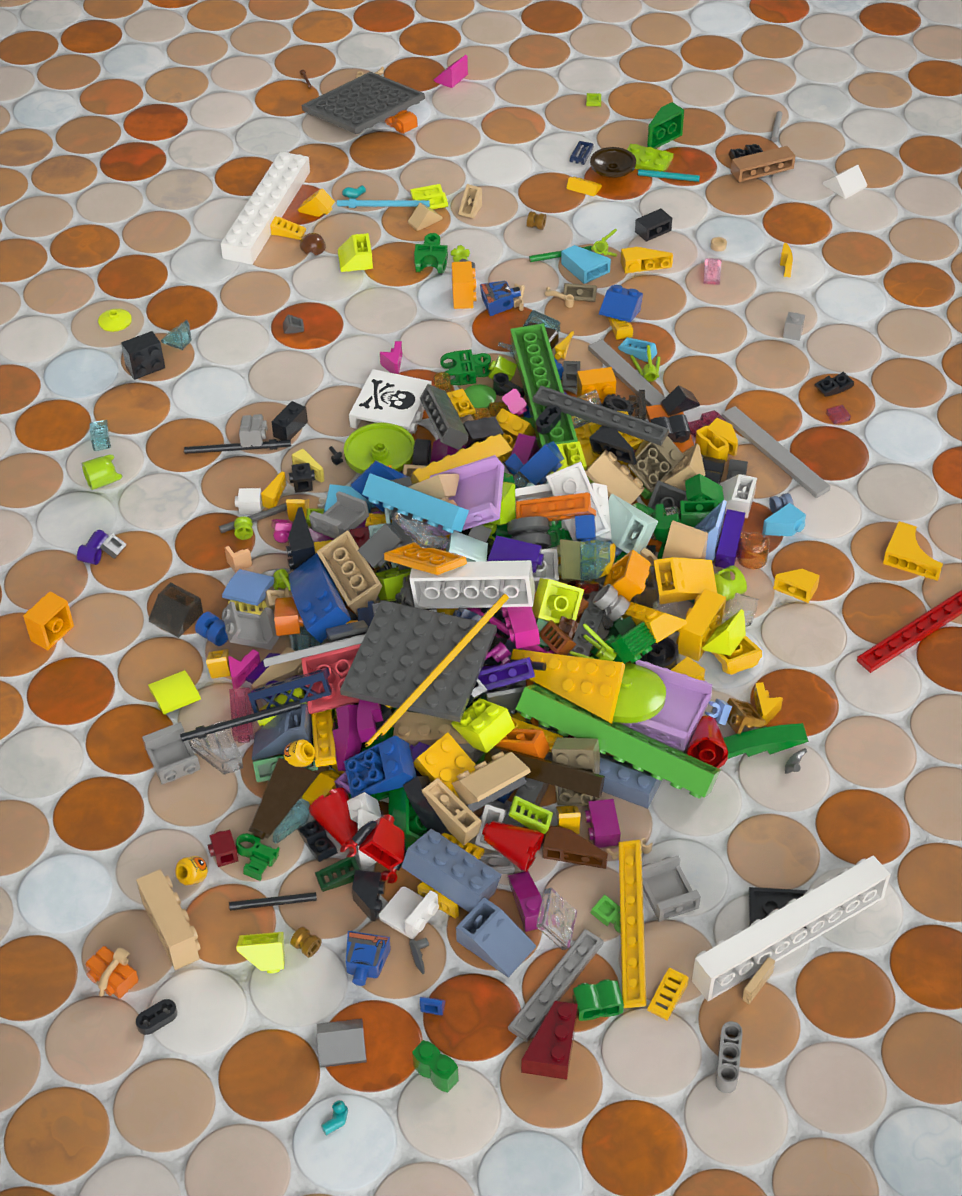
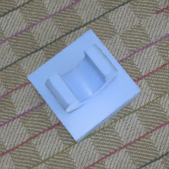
(720, 711)

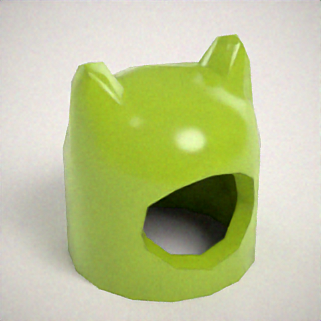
(100, 471)
(727, 586)

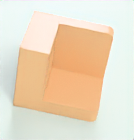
(238, 560)

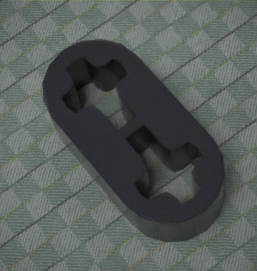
(551, 421)
(156, 1016)

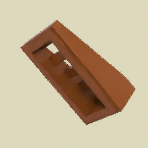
(566, 646)

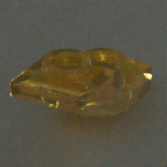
(492, 410)

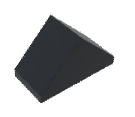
(679, 401)

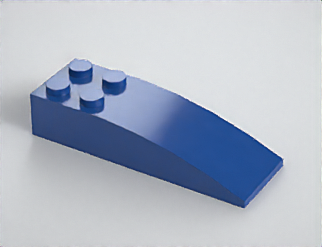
(317, 598)

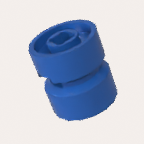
(212, 628)

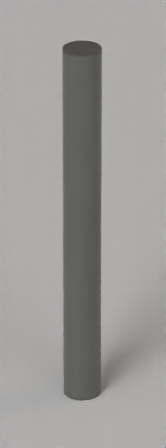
(255, 517)

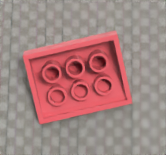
(338, 664)

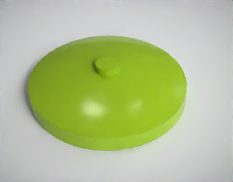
(380, 443)
(640, 695)

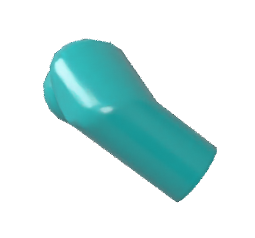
(353, 193)
(338, 1119)

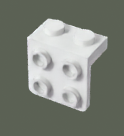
(409, 911)

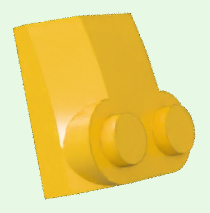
(744, 657)

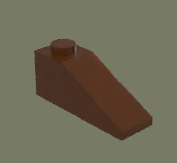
(569, 847)

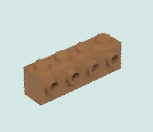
(762, 164)

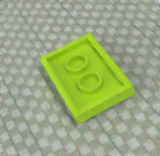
(650, 158)

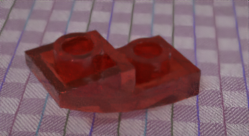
(588, 586)

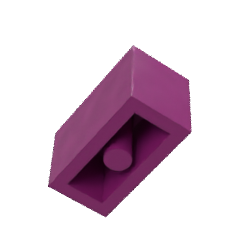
(603, 822)

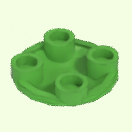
(480, 395)

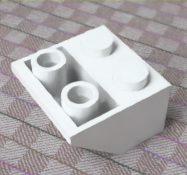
(739, 493)

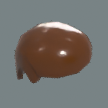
(312, 243)

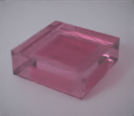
(838, 414)

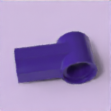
(92, 552)

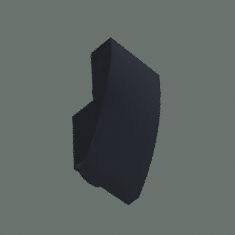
(748, 150)
(835, 385)
(317, 841)

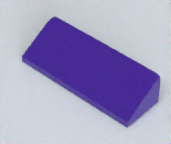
(507, 674)

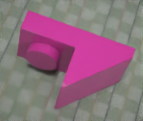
(392, 360)
(242, 669)

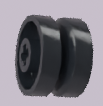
(663, 654)

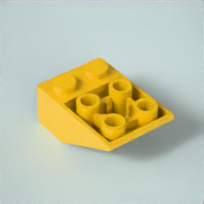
(512, 426)
(683, 578)

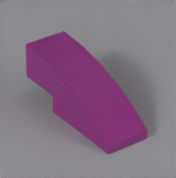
(367, 715)
(346, 736)

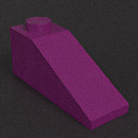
(526, 898)

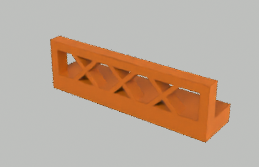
(556, 507)

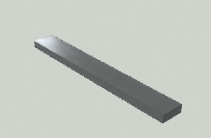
(602, 415)

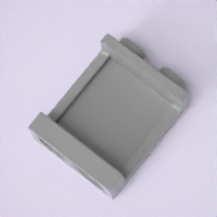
(342, 516)
(250, 628)
(169, 754)
(668, 889)

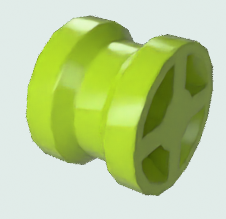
(243, 528)

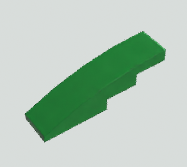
(766, 739)

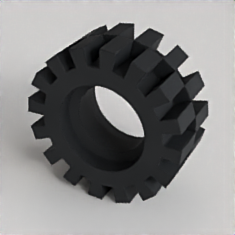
(618, 404)

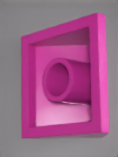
(454, 73)

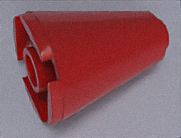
(708, 743)
(334, 815)
(514, 842)

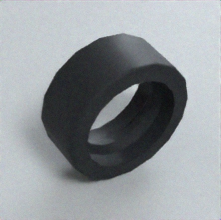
(422, 452)

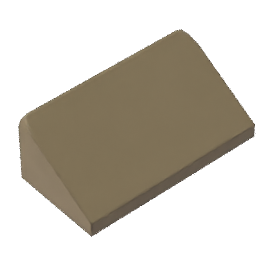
(581, 292)

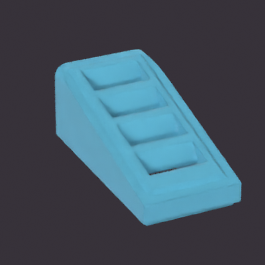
(641, 350)

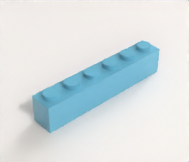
(416, 503)

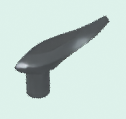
(793, 763)
(415, 947)

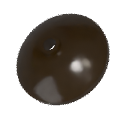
(613, 162)

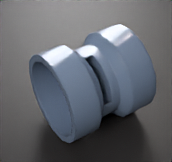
(777, 503)

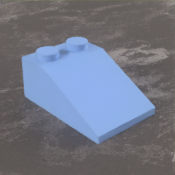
(713, 526)

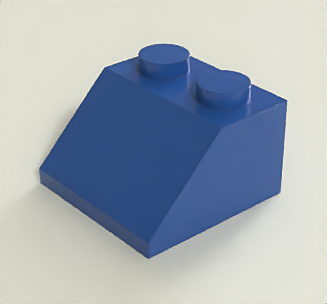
(621, 303)
(543, 463)

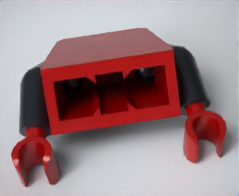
(382, 843)

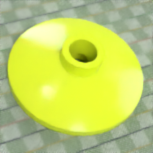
(114, 320)

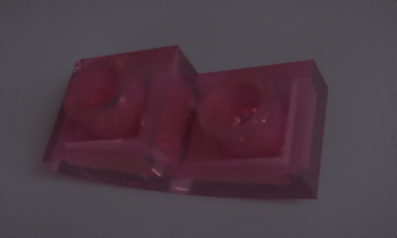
(705, 420)

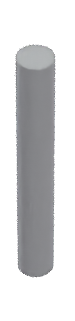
(776, 126)

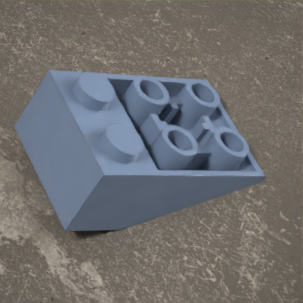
(281, 731)
(494, 937)

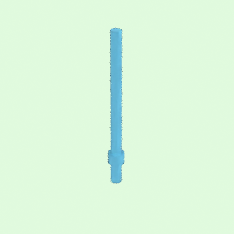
(353, 203)

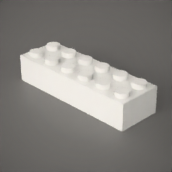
(475, 585)

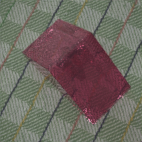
(712, 271)

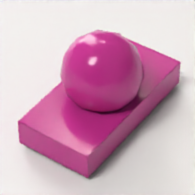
(281, 529)

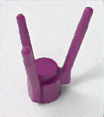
(499, 653)

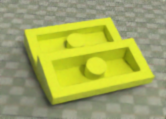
(432, 193)
(174, 692)

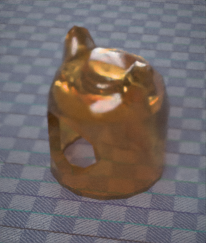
(753, 550)

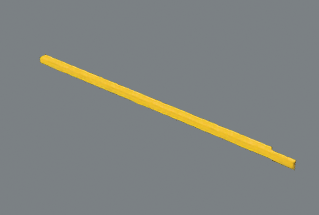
(438, 669)

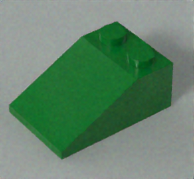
(665, 125)

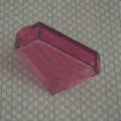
(241, 706)

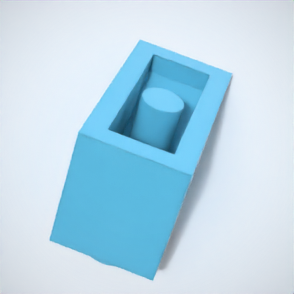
(785, 522)

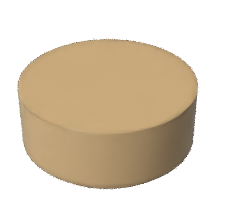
(718, 244)

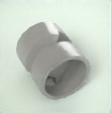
(608, 600)

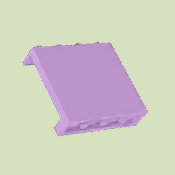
(478, 491)
(682, 708)

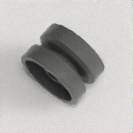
(530, 530)

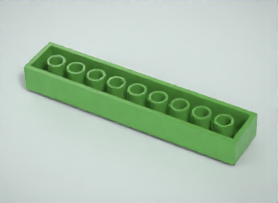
(538, 369)
(619, 740)

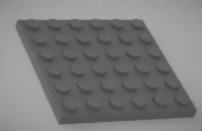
(363, 102)
(405, 648)

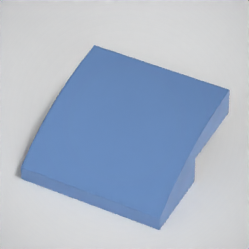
(248, 587)

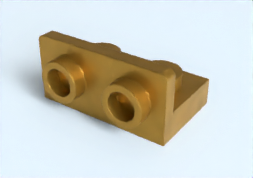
(743, 715)

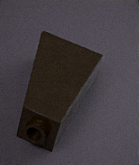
(280, 795)

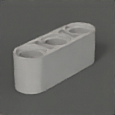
(727, 1066)

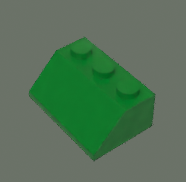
(405, 816)

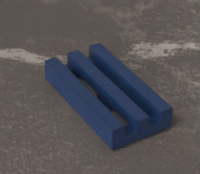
(573, 157)

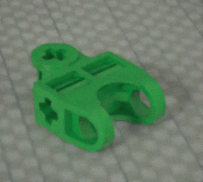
(431, 254)
(472, 363)

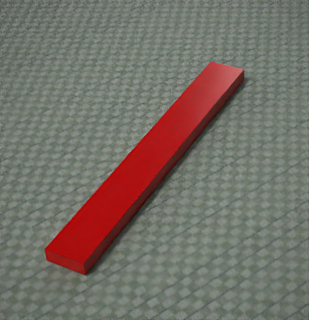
(911, 633)

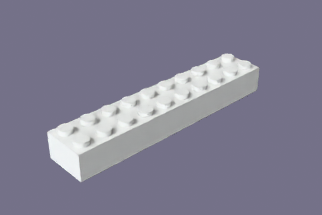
(269, 200)
(784, 928)

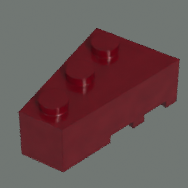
(553, 1043)

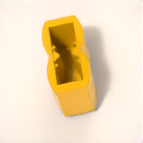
(711, 444)

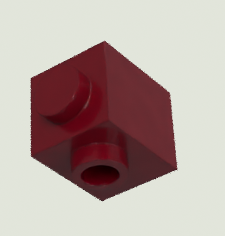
(223, 848)

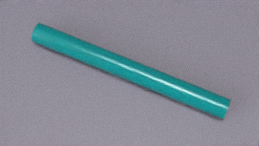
(668, 175)

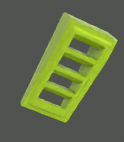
(538, 812)

